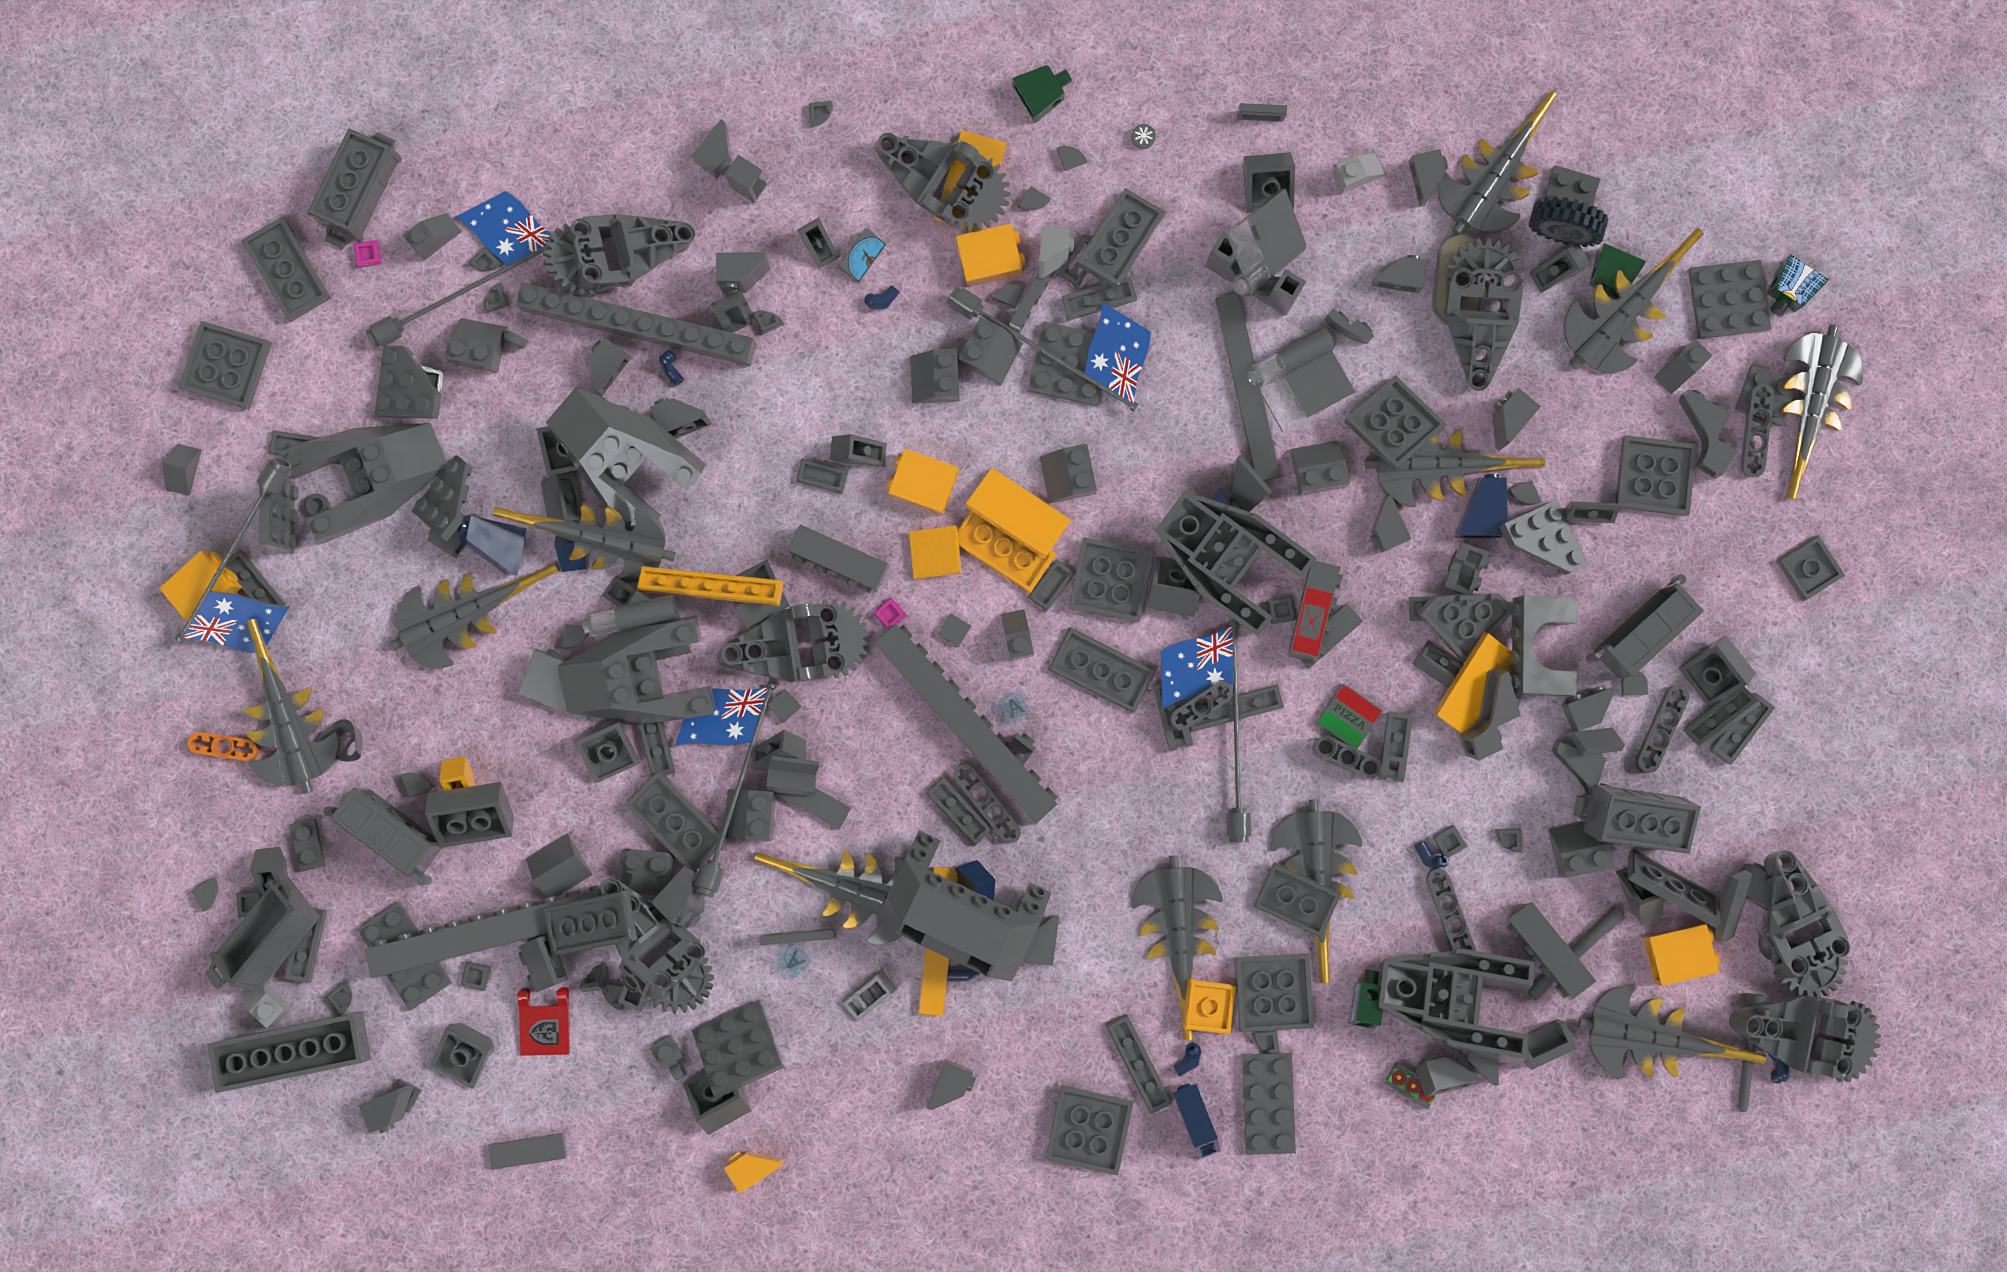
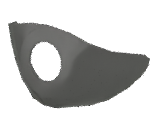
(342, 727)

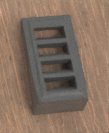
(886, 984)

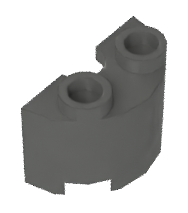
(732, 311)
(1465, 568)

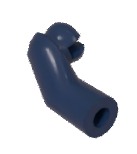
(881, 301)
(670, 371)
(1431, 859)
(961, 975)
(1191, 1059)
(1781, 1073)

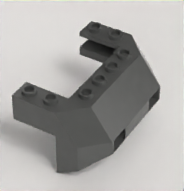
(958, 920)

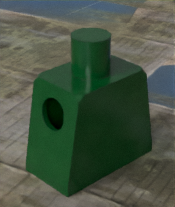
(1041, 90)
(1607, 262)

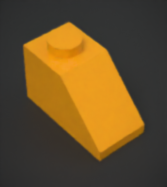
(456, 773)
(750, 1168)

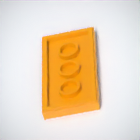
(987, 148)
(1018, 513)
(1002, 552)
(1463, 699)

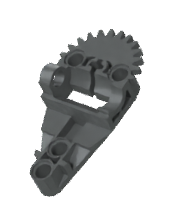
(929, 167)
(634, 244)
(1483, 329)
(779, 647)
(1793, 910)
(681, 977)
(1788, 1031)

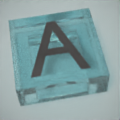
(1014, 707)
(794, 961)

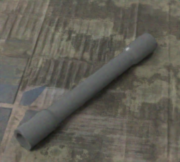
(1604, 926)

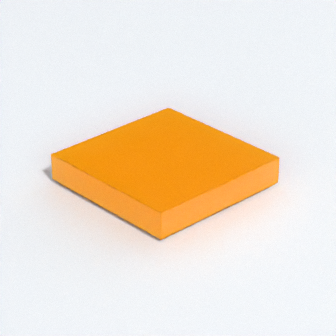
(935, 552)
(1209, 1006)

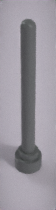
(1747, 1068)

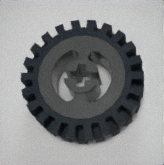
(1568, 221)

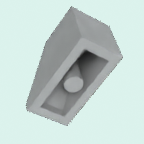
(1357, 171)
(1054, 249)
(266, 1005)

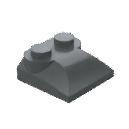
(606, 750)
(647, 871)
(462, 1053)

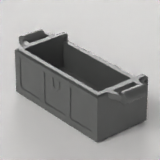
(354, 185)
(1648, 630)
(1639, 818)
(386, 832)
(263, 938)

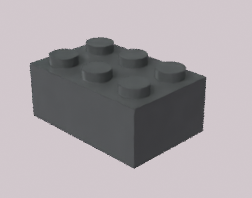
(469, 814)

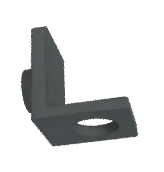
(1023, 742)

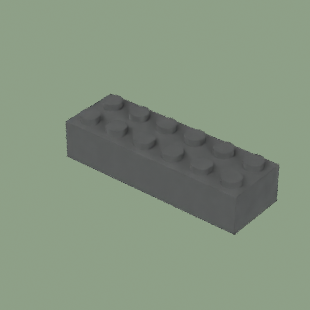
(289, 1052)

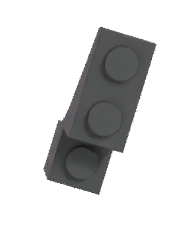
(1708, 422)
(1497, 708)
(1585, 768)

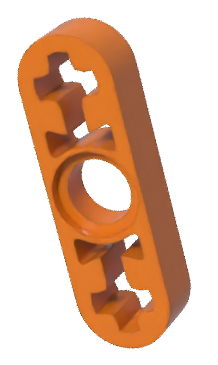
(205, 750)

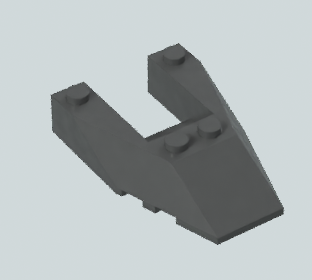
(610, 445)
(381, 465)
(1219, 545)
(623, 676)
(1443, 998)

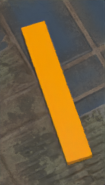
(710, 586)
(935, 969)

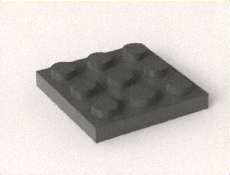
(1729, 299)
(225, 365)
(1053, 378)
(1395, 423)
(1656, 475)
(278, 518)
(1111, 580)
(1274, 992)
(737, 1049)
(1089, 1130)

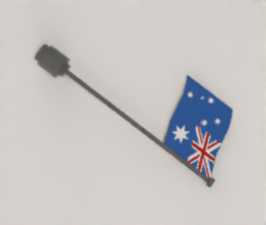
(506, 232)
(1112, 358)
(223, 615)
(1192, 668)
(733, 723)

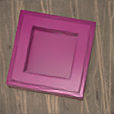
(367, 254)
(890, 613)

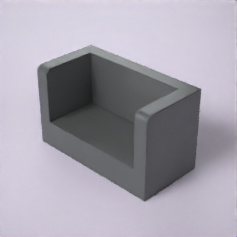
(745, 179)
(1548, 1044)

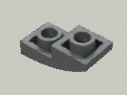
(1357, 331)

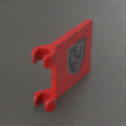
(545, 1027)

